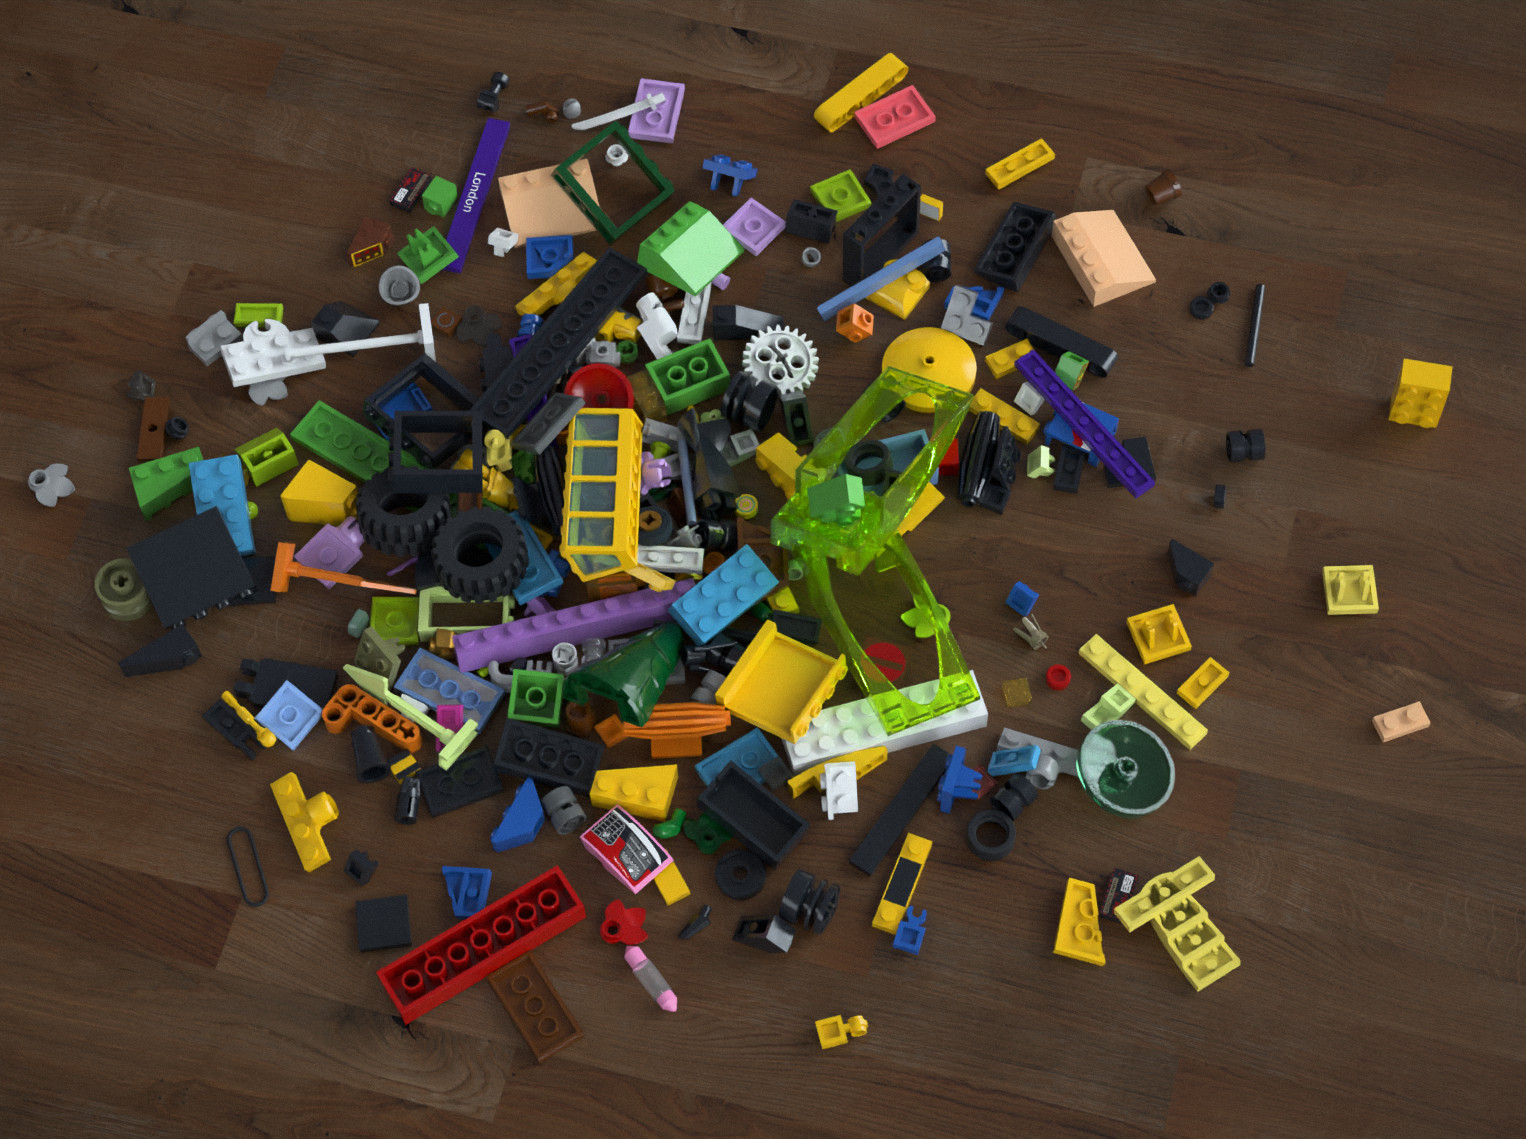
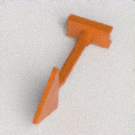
(285, 568)

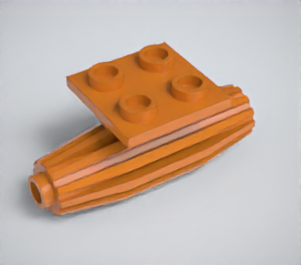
(678, 728)

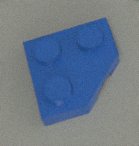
(547, 255)

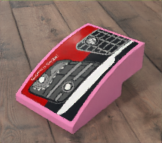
(626, 849)

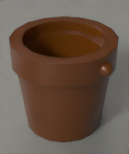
(1163, 188)
(579, 719)

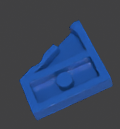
(985, 302)
(467, 889)

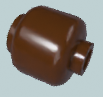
(661, 288)

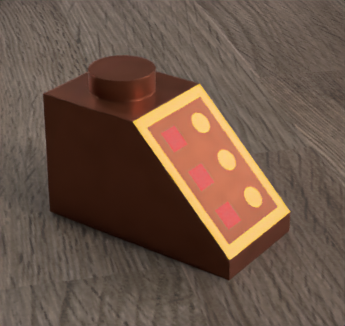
(370, 242)

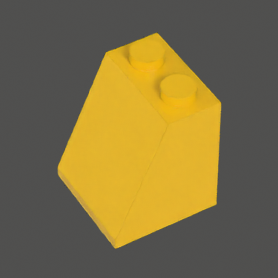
(319, 497)

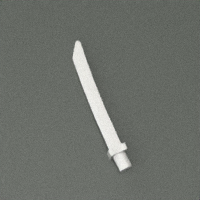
(651, 101)

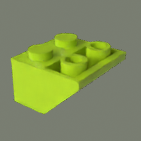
(267, 456)

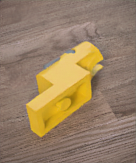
(622, 326)

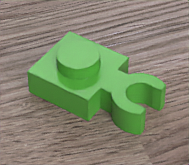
(524, 466)

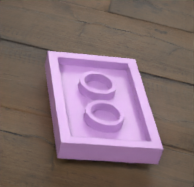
(662, 122)

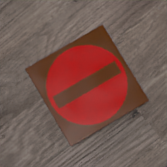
(889, 658)

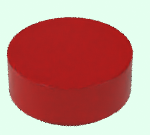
(1058, 677)

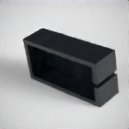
(753, 815)

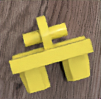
(498, 450)

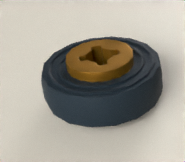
(654, 526)

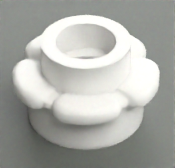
(612, 152)

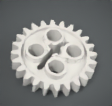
(798, 352)

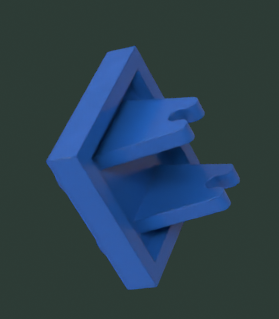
(722, 165)
(957, 780)

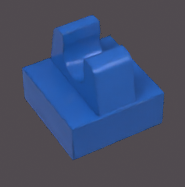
(1022, 598)

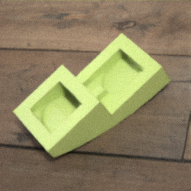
(1110, 707)

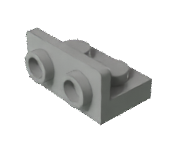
(209, 337)

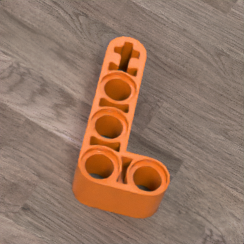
(383, 714)

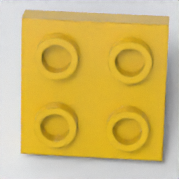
(1158, 634)

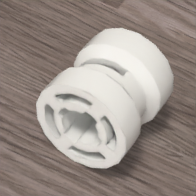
(565, 653)

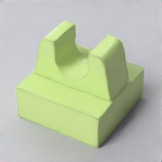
(1039, 462)

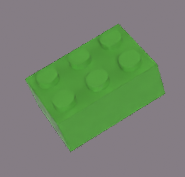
(689, 376)

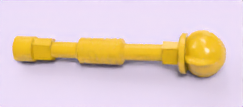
(264, 735)

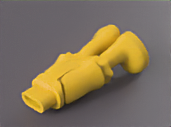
(496, 487)

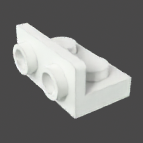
(840, 788)

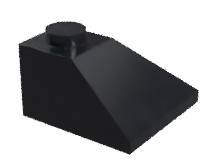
(343, 323)

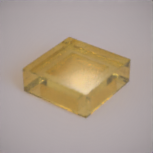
(1016, 692)

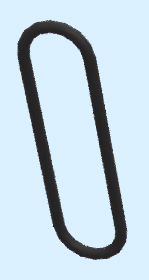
(258, 865)

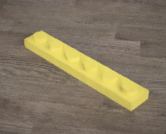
(1146, 693)

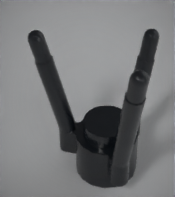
(694, 655)

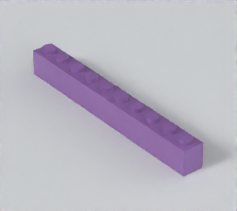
(569, 625)

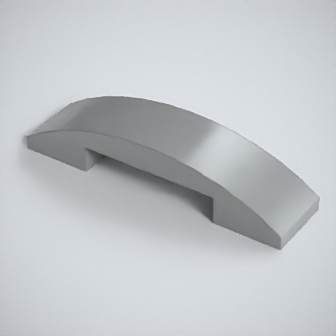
(736, 450)

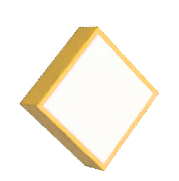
(931, 207)

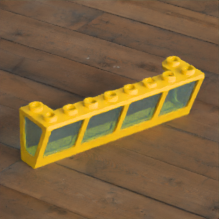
(602, 492)

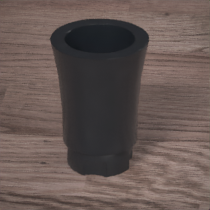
(368, 755)

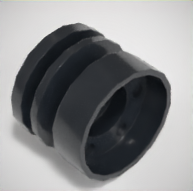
(749, 401)
(813, 903)

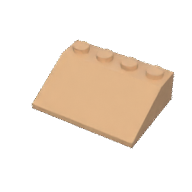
(540, 206)
(1101, 255)

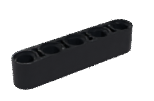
(1059, 339)

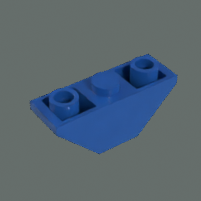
(520, 820)

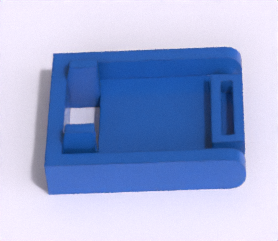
(406, 402)

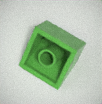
(536, 698)

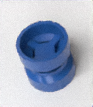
(530, 324)

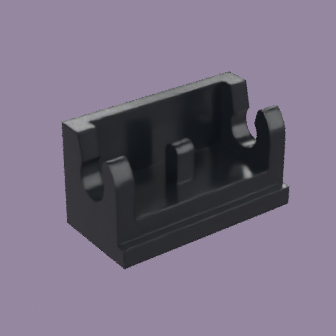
(811, 221)

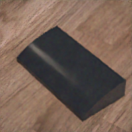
(1016, 246)
(547, 757)

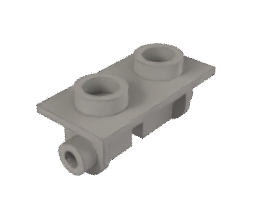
(661, 432)
(685, 538)

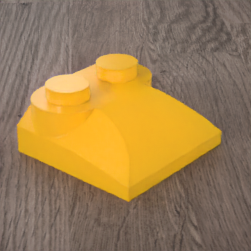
(901, 294)

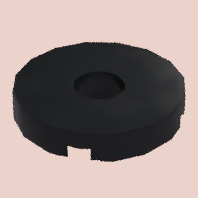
(744, 888)

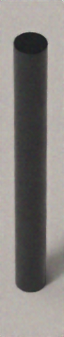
(1255, 325)

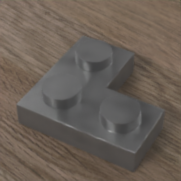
(960, 318)

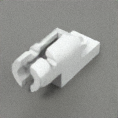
(657, 326)

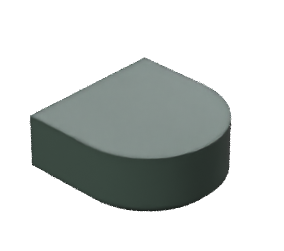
(358, 623)

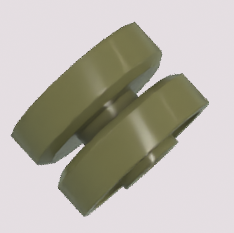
(122, 590)

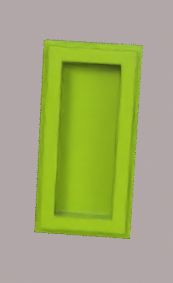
(249, 312)

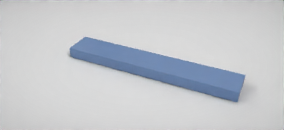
(881, 278)

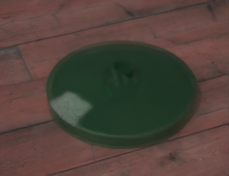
(1125, 768)

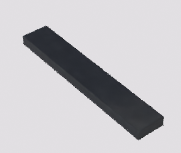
(900, 811)

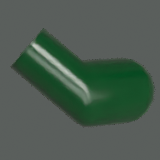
(761, 612)

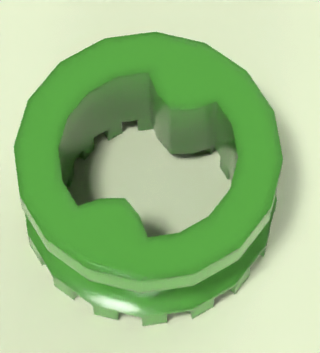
(626, 345)

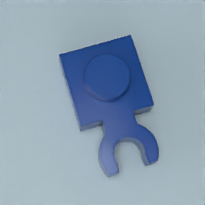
(910, 934)

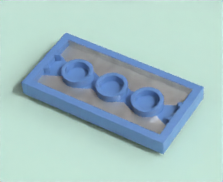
(441, 683)

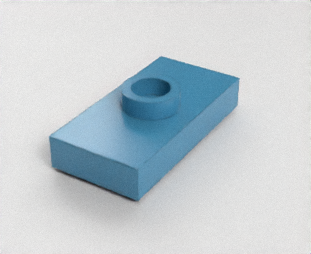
(1014, 760)

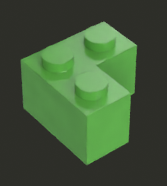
(837, 500)

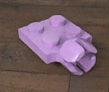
(652, 472)
(333, 549)

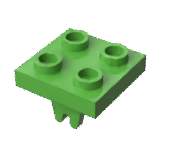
(427, 253)

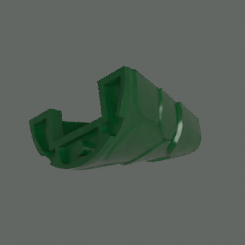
(630, 673)

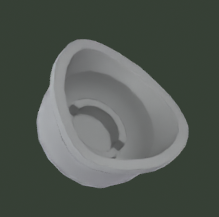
(399, 285)

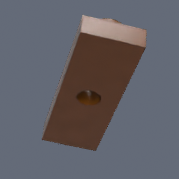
(153, 429)

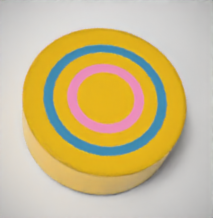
(747, 506)

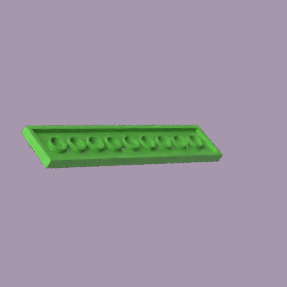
(355, 448)

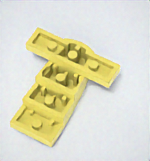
(1182, 923)

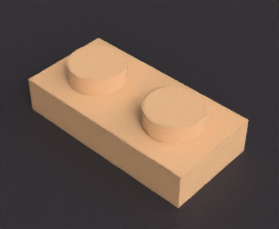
(1401, 721)

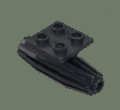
(986, 458)
(543, 501)

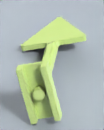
(378, 688)

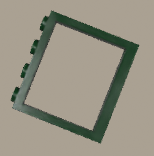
(588, 205)

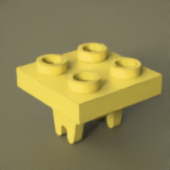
(1350, 589)

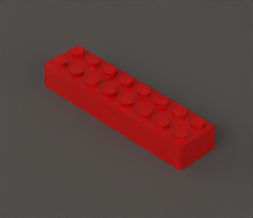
(481, 944)

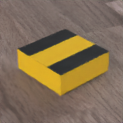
(403, 765)

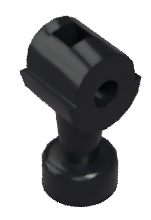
(489, 98)

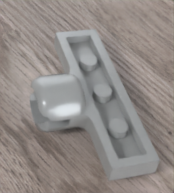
(1052, 758)

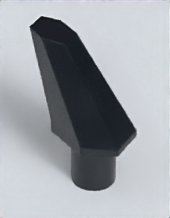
(696, 923)

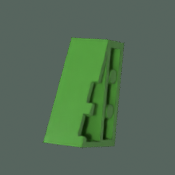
(163, 480)

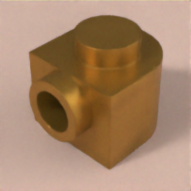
(442, 644)

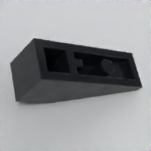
(740, 323)
(164, 654)

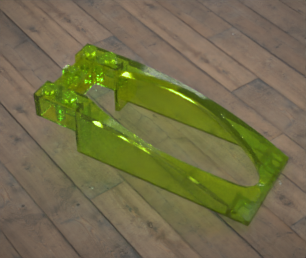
(881, 514)
(890, 705)

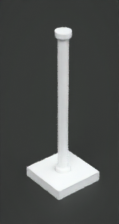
(423, 337)

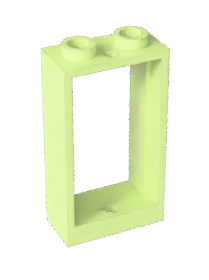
(440, 595)

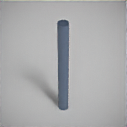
(687, 482)

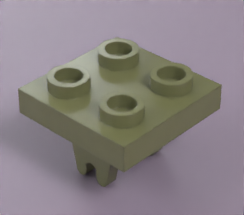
(379, 655)

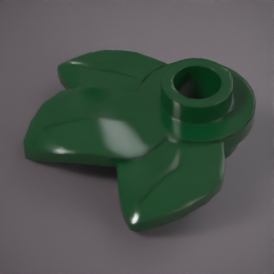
(705, 830)

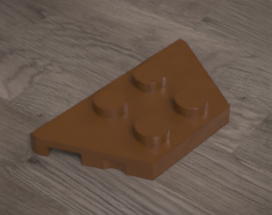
(772, 556)

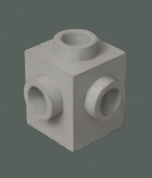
(604, 353)

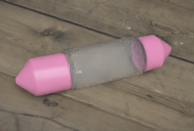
(651, 978)

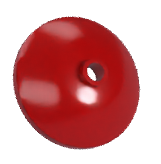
(599, 380)

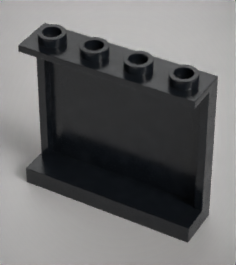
(192, 568)

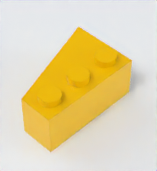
(780, 461)
(638, 791)

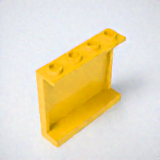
(780, 684)

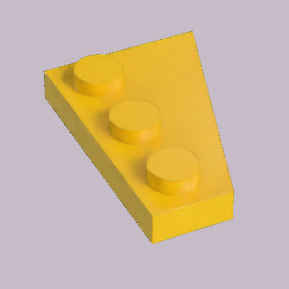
(1078, 924)

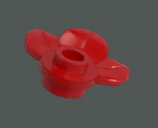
(626, 921)

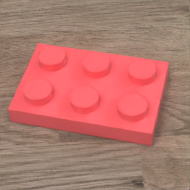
(894, 116)

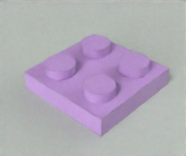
(754, 226)

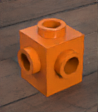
(854, 323)

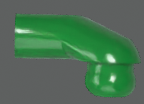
(671, 827)

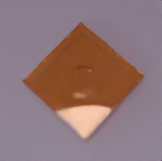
(610, 587)

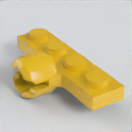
(556, 287)
(305, 819)

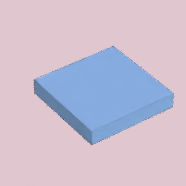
(290, 715)

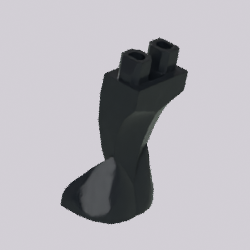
(714, 478)

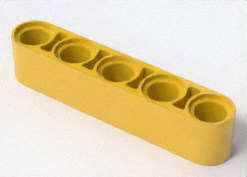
(860, 92)

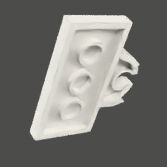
(263, 354)

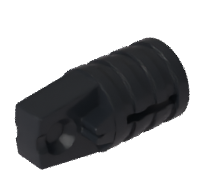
(408, 801)

